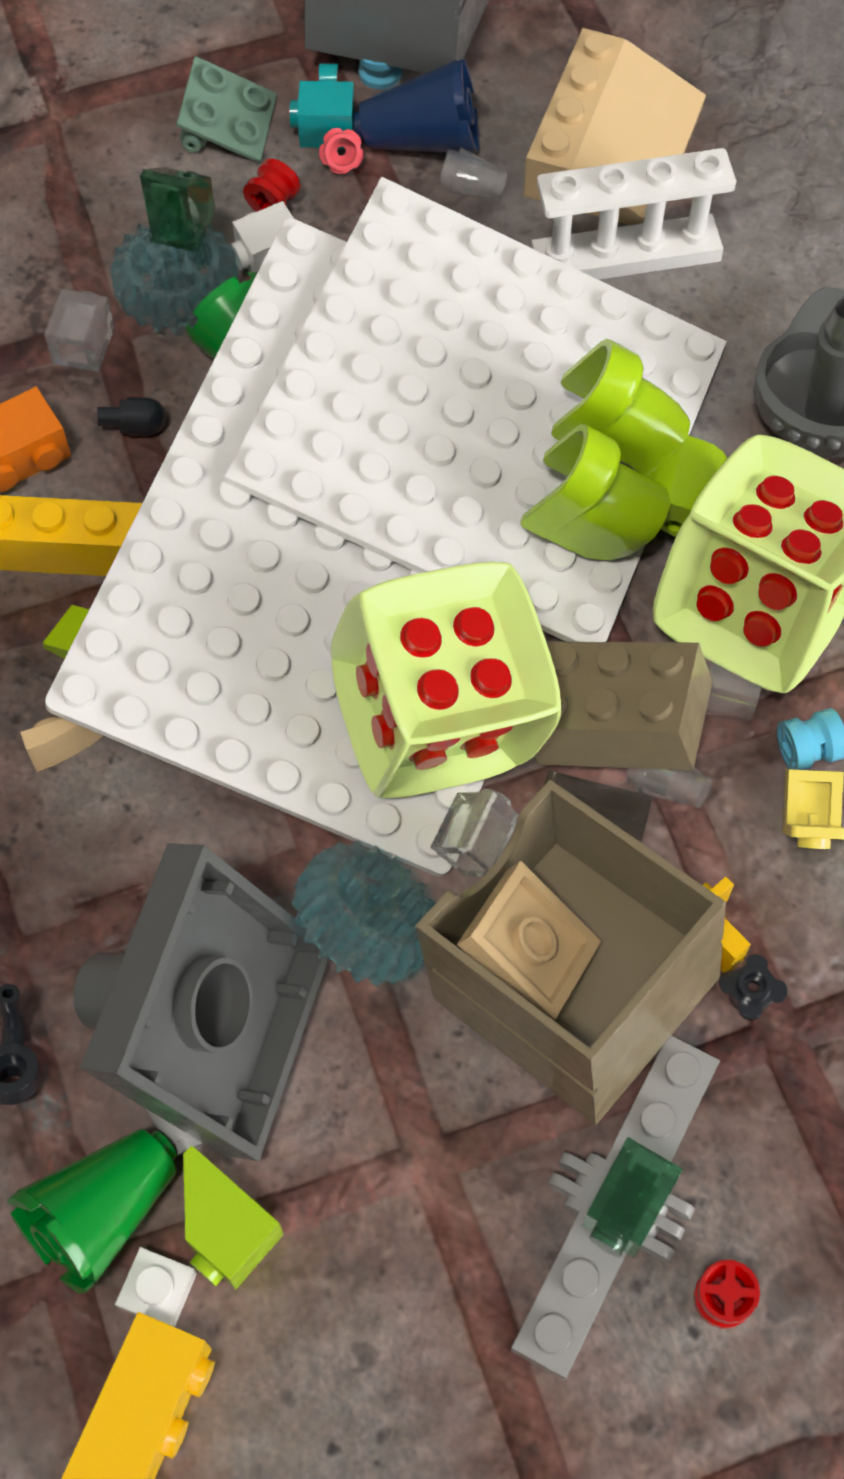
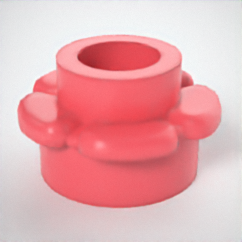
(353, 153)

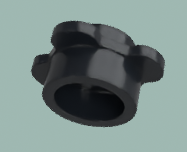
(751, 1003)

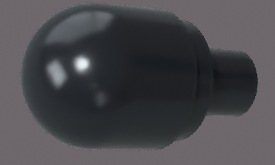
(134, 416)

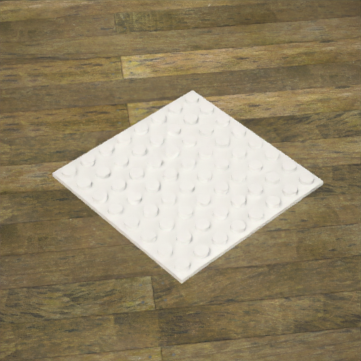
(434, 393)

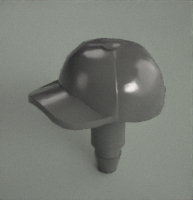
(803, 377)

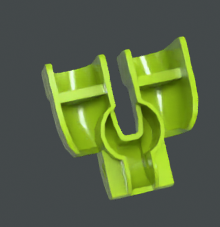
(603, 504)

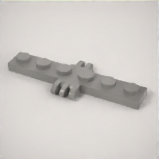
(582, 1270)

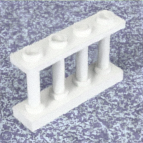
(644, 246)

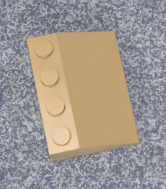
(612, 110)

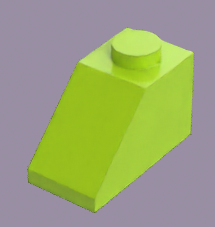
(223, 1223)

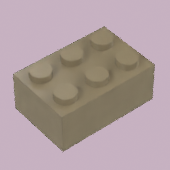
(628, 704)

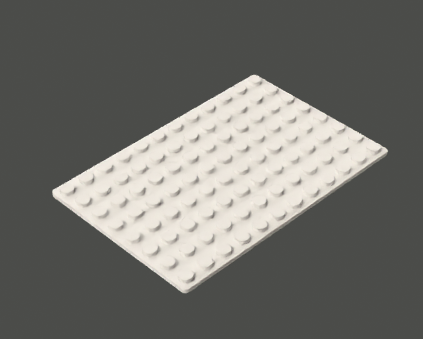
(228, 606)

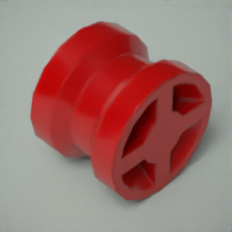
(273, 185)
(729, 1282)

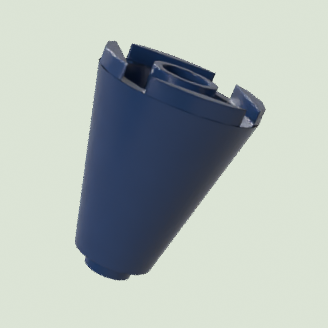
(423, 113)

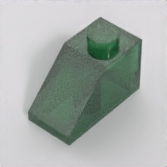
(177, 206)
(630, 1199)

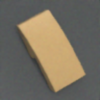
(56, 741)

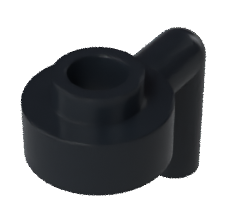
(14, 1056)

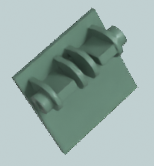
(224, 111)

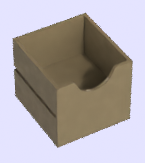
(640, 985)

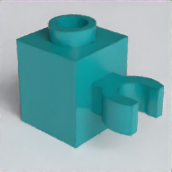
(322, 107)

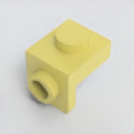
(813, 807)

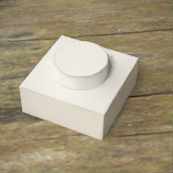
(156, 1287)

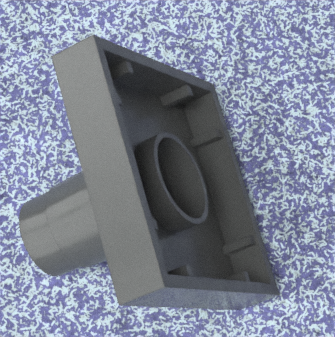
(202, 1003)

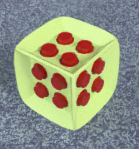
(760, 564)
(444, 678)

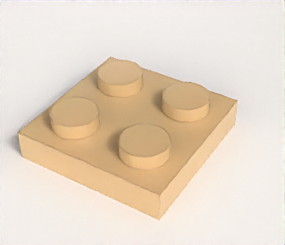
(530, 940)

